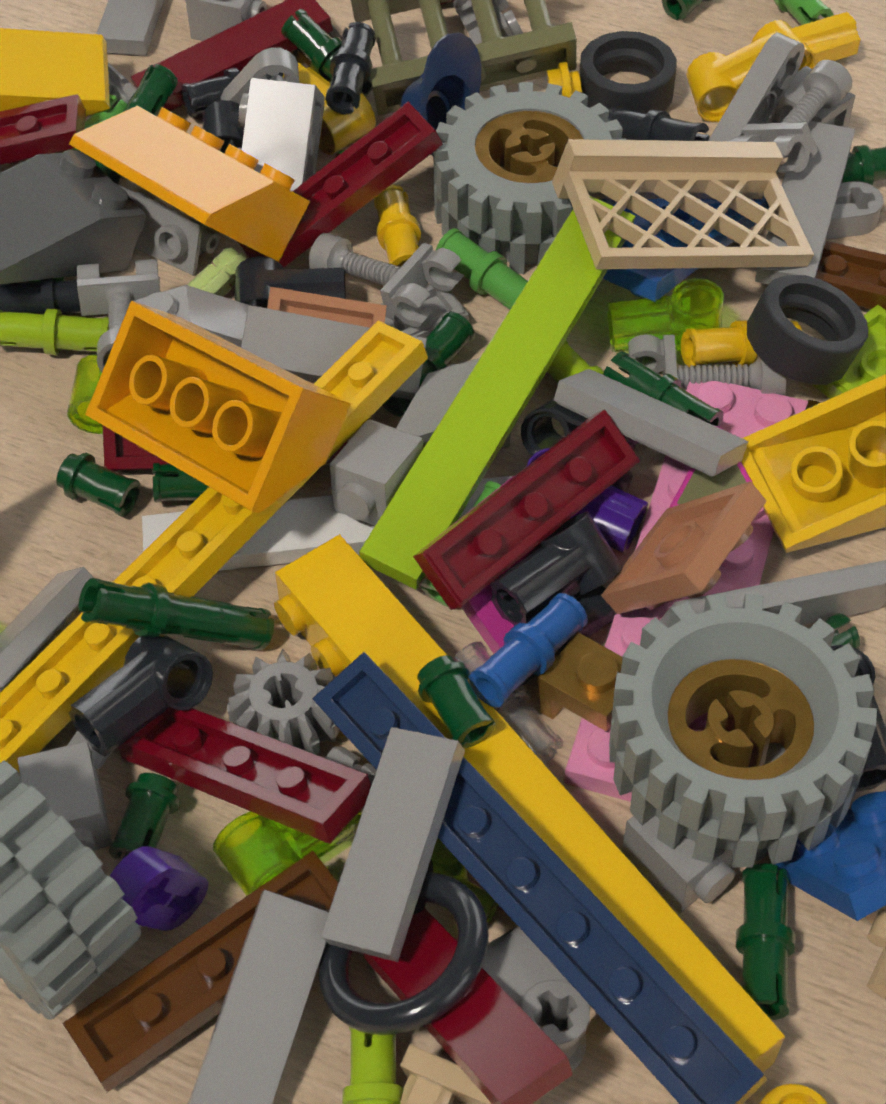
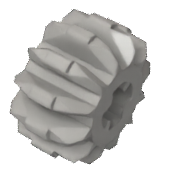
(281, 704)

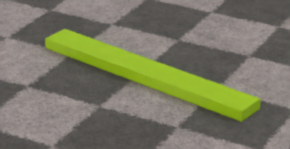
(487, 404)

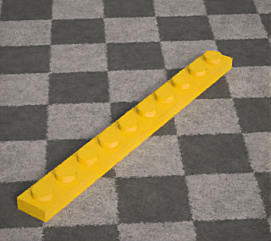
(186, 556)

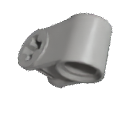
(540, 991)

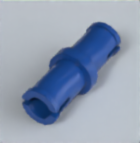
(528, 650)

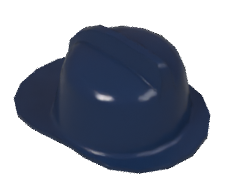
(447, 79)

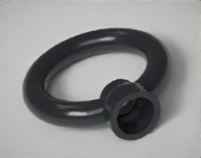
(435, 999)

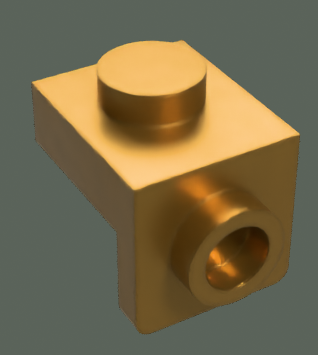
(581, 682)

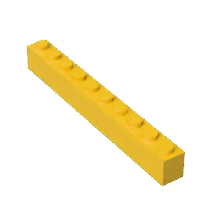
(350, 611)

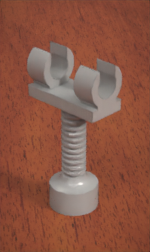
(824, 88)
(403, 286)
(113, 297)
(661, 356)

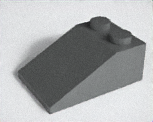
(61, 216)

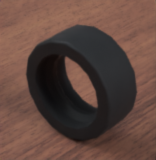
(633, 53)
(792, 350)

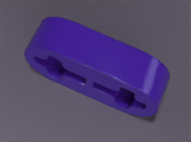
(159, 887)

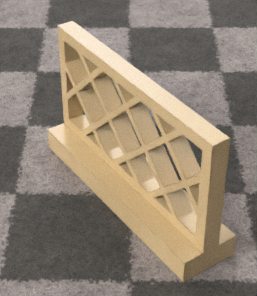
(681, 175)

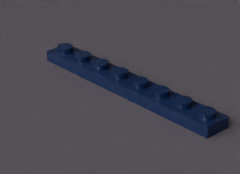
(556, 909)

